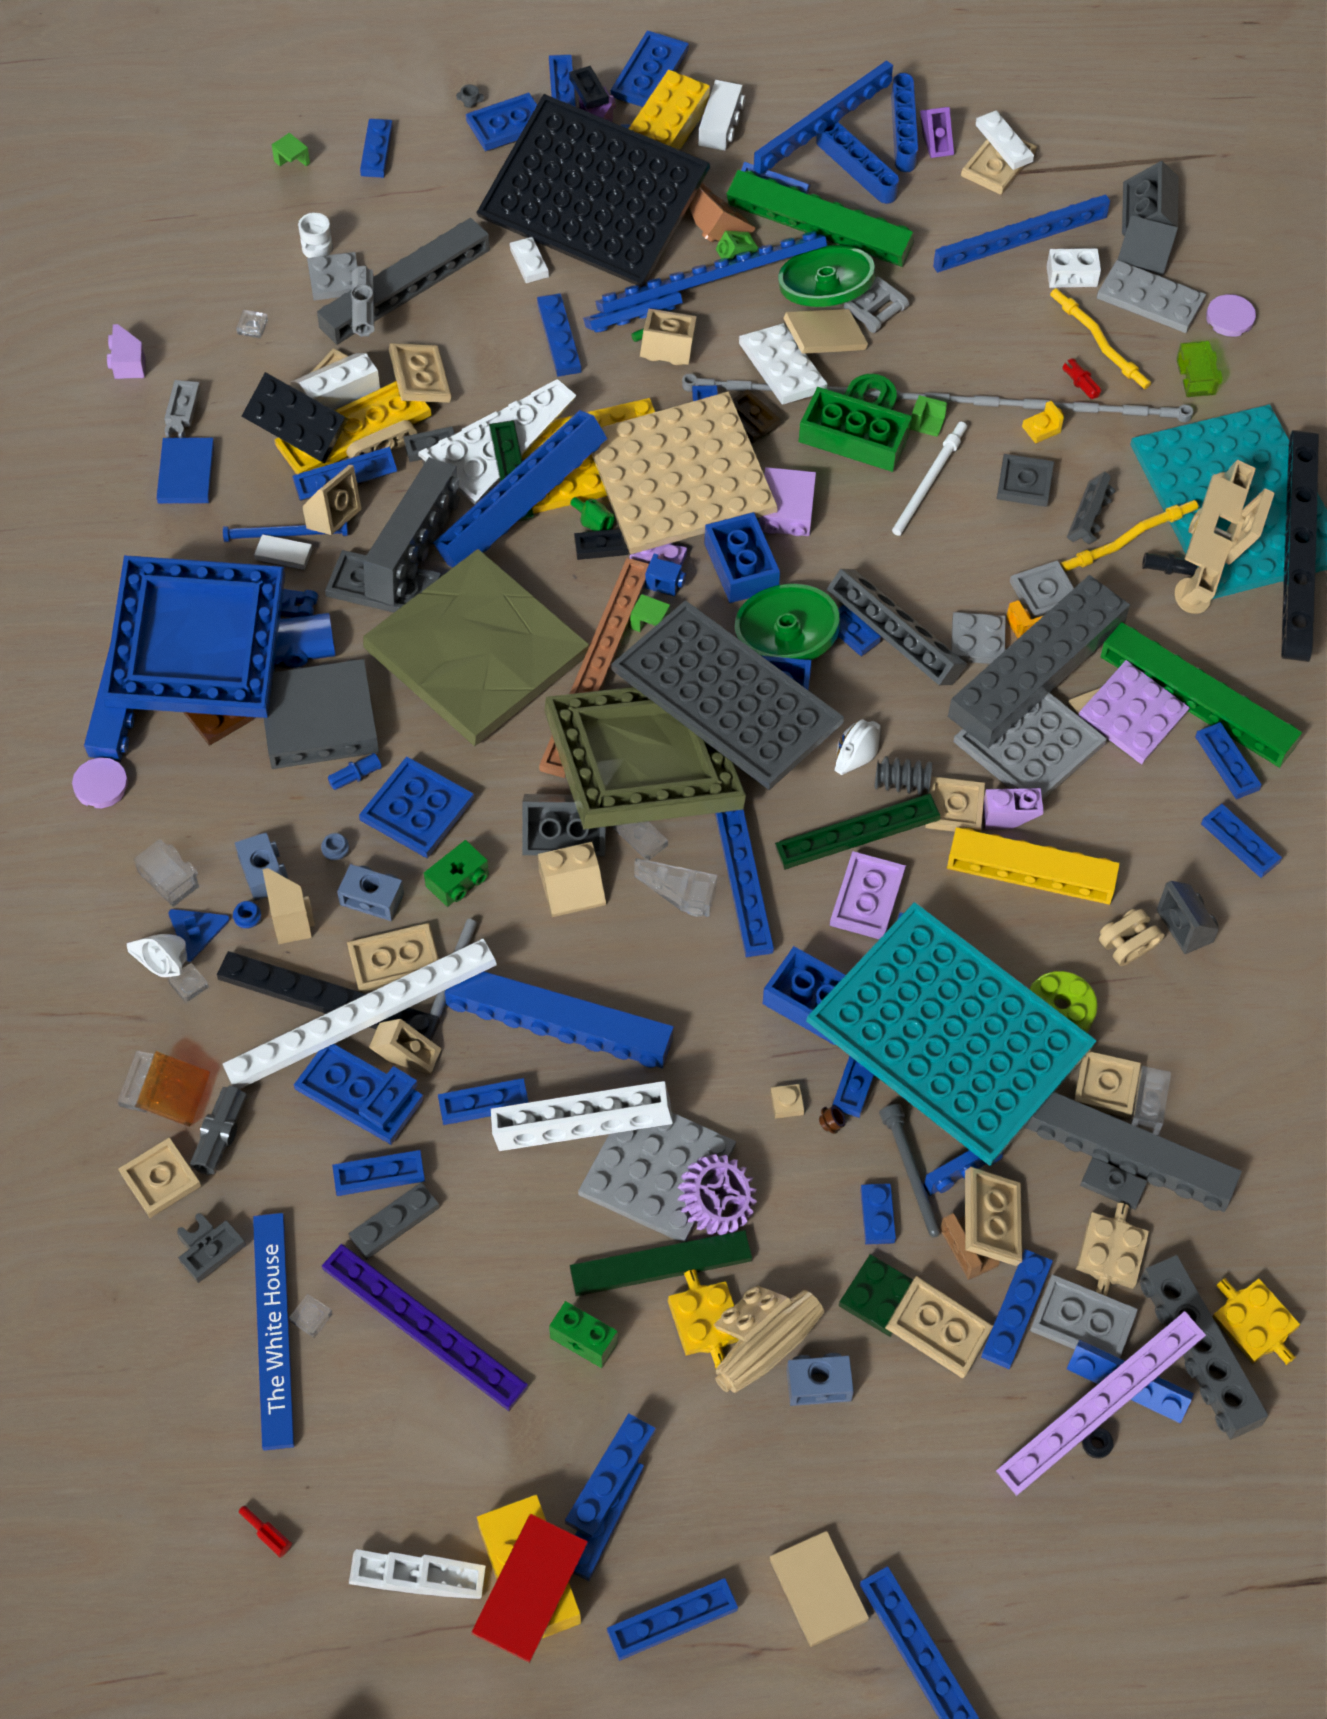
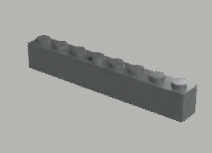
(409, 277)
(1136, 1151)

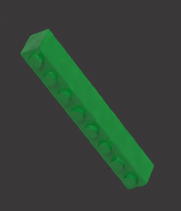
(812, 213)
(1205, 696)

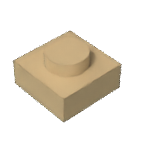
(787, 1101)

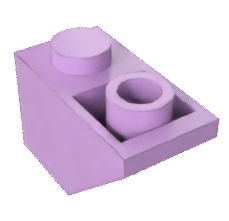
(126, 355)
(1011, 807)

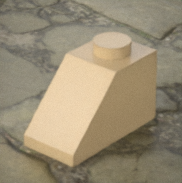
(405, 1046)

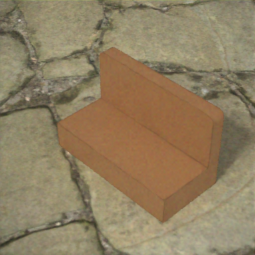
(970, 1262)

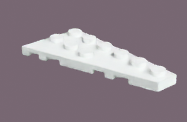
(473, 449)

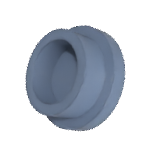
(335, 846)

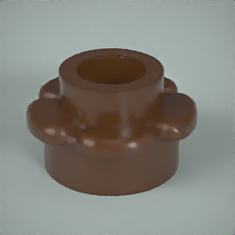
(832, 1119)

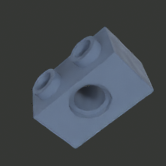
(256, 852)
(380, 903)
(806, 1391)

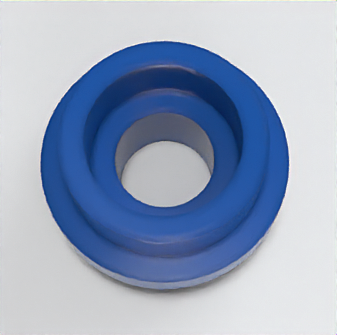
(244, 908)

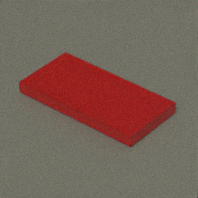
(529, 1588)

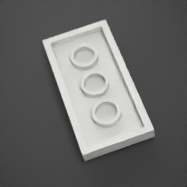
(782, 363)

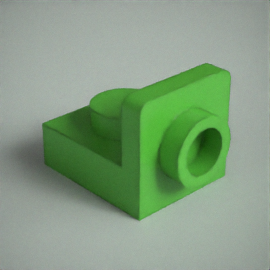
(734, 243)

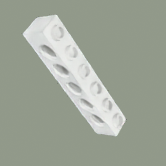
(581, 1116)

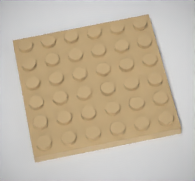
(680, 472)

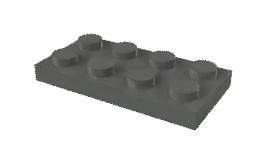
(348, 583)

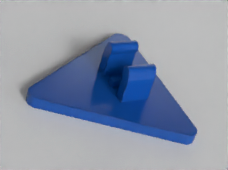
(196, 929)

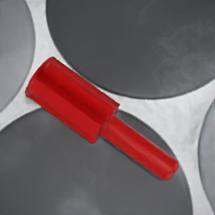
(267, 1533)

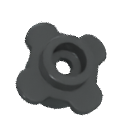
(469, 95)

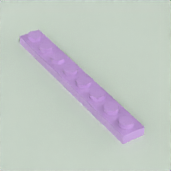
(1100, 1403)

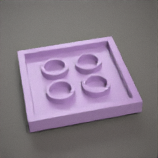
(1133, 712)

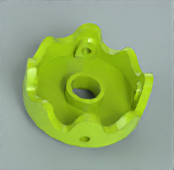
(1074, 990)

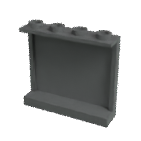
(320, 715)

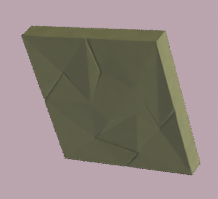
(475, 646)
(636, 760)

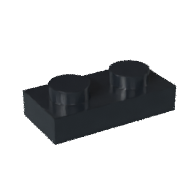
(588, 87)
(600, 544)

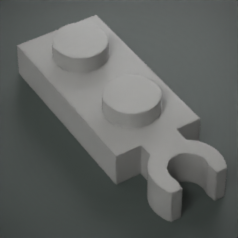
(181, 407)

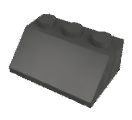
(1151, 196)
(554, 824)

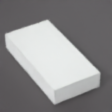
(283, 552)

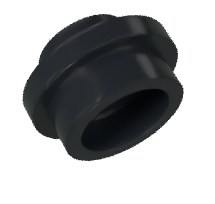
(1106, 1440)

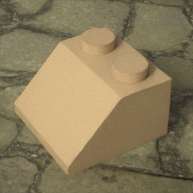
(668, 337)
(333, 503)
(571, 879)
(288, 907)

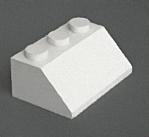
(340, 381)

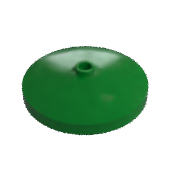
(826, 276)
(789, 622)

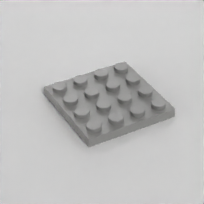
(1038, 749)
(642, 1171)

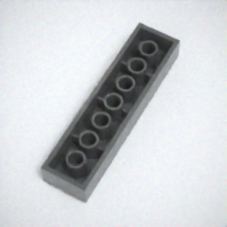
(1038, 661)

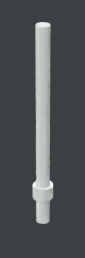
(950, 445)

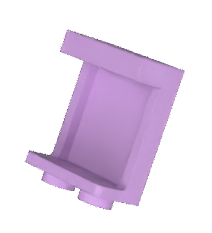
(794, 499)

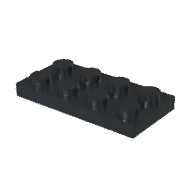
(295, 417)

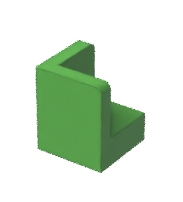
(288, 149)
(928, 416)
(648, 611)

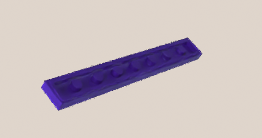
(425, 1327)

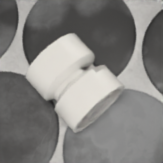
(315, 235)

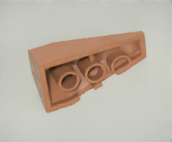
(715, 216)

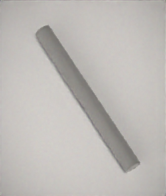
(463, 941)

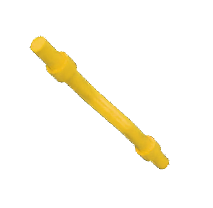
(1129, 369)
(1087, 557)

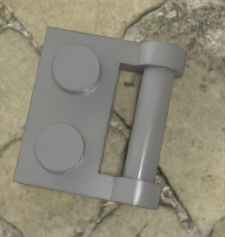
(874, 298)

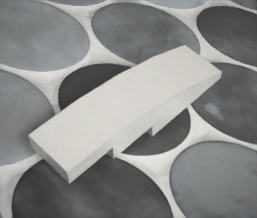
(417, 1574)

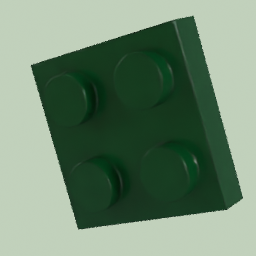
(875, 1293)

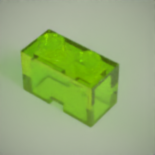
(1200, 368)

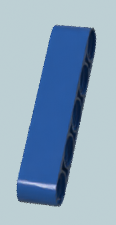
(904, 122)
(859, 162)

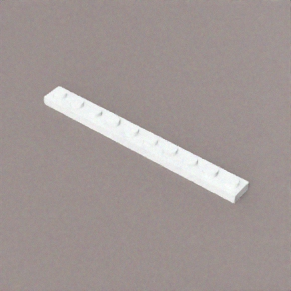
(359, 1014)

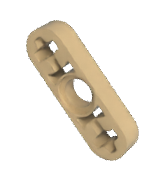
(392, 434)

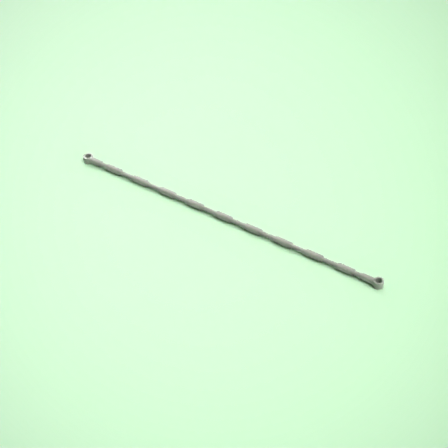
(976, 400)

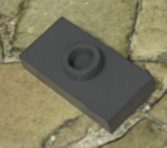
(1113, 1183)

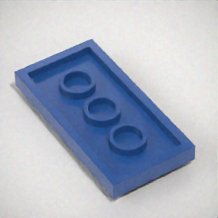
(647, 67)
(344, 1084)

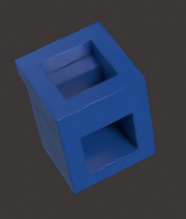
(664, 576)

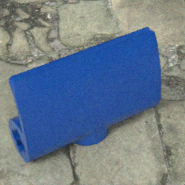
(304, 639)

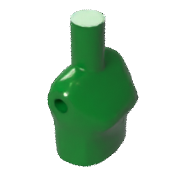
(593, 514)

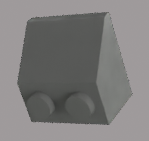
(1186, 917)

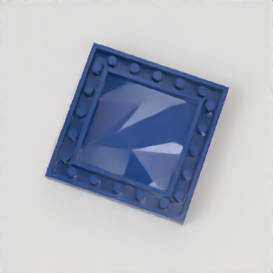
(194, 636)

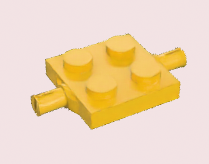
(696, 1314)
(1256, 1321)

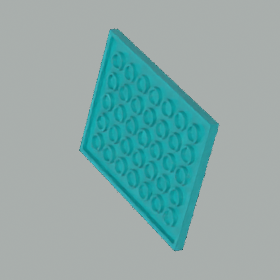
(1185, 459)
(951, 1032)

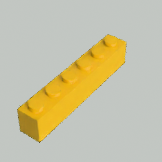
(1033, 865)

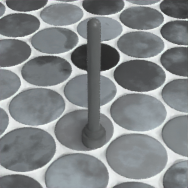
(893, 1118)

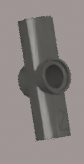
(218, 1130)

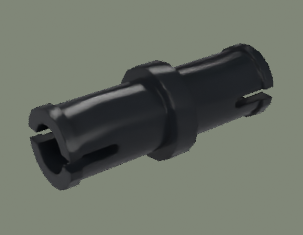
(1168, 564)

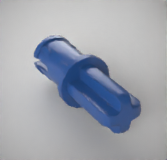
(354, 771)

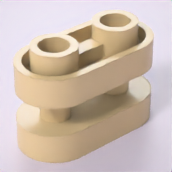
(1132, 923)

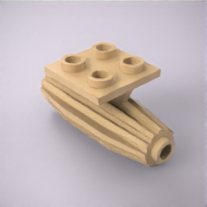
(766, 1330)

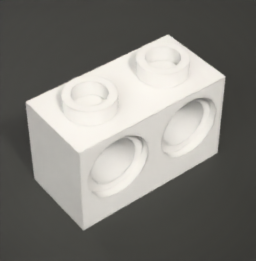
(1073, 268)

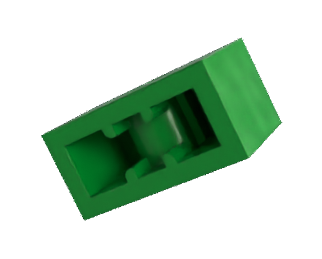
(456, 873)
(583, 1334)

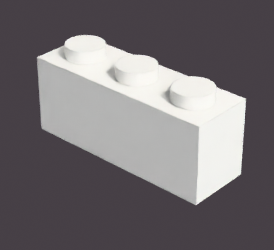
(721, 115)

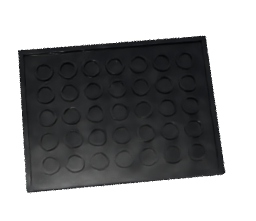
(593, 190)

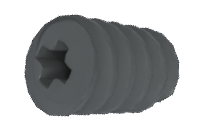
(903, 775)

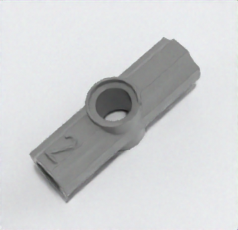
(362, 301)

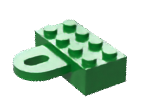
(856, 427)

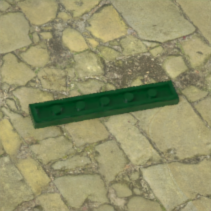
(857, 831)
(660, 1263)

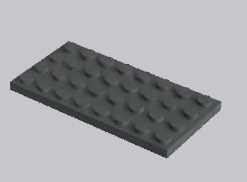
(727, 694)

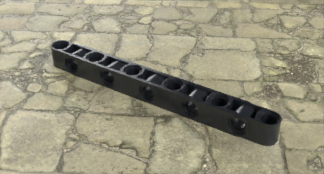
(1300, 546)

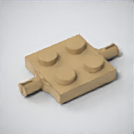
(1112, 1250)

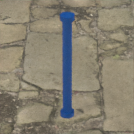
(276, 531)

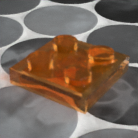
(172, 1089)

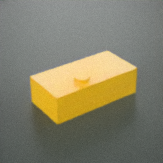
(499, 1533)

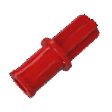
(1082, 379)

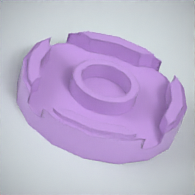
(1230, 315)
(100, 782)

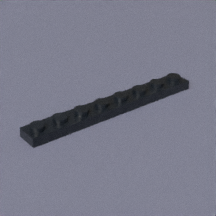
(307, 990)

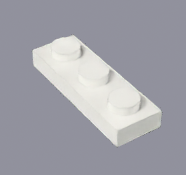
(1004, 140)

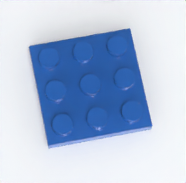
(416, 807)

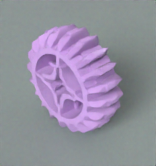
(724, 1175)

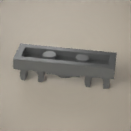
(1090, 508)

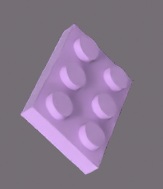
(867, 895)

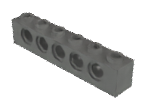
(896, 627)
(1233, 1420)

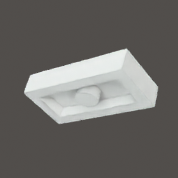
(529, 260)

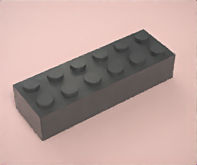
(411, 531)

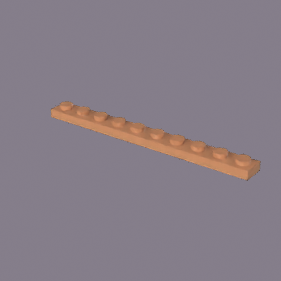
(603, 645)

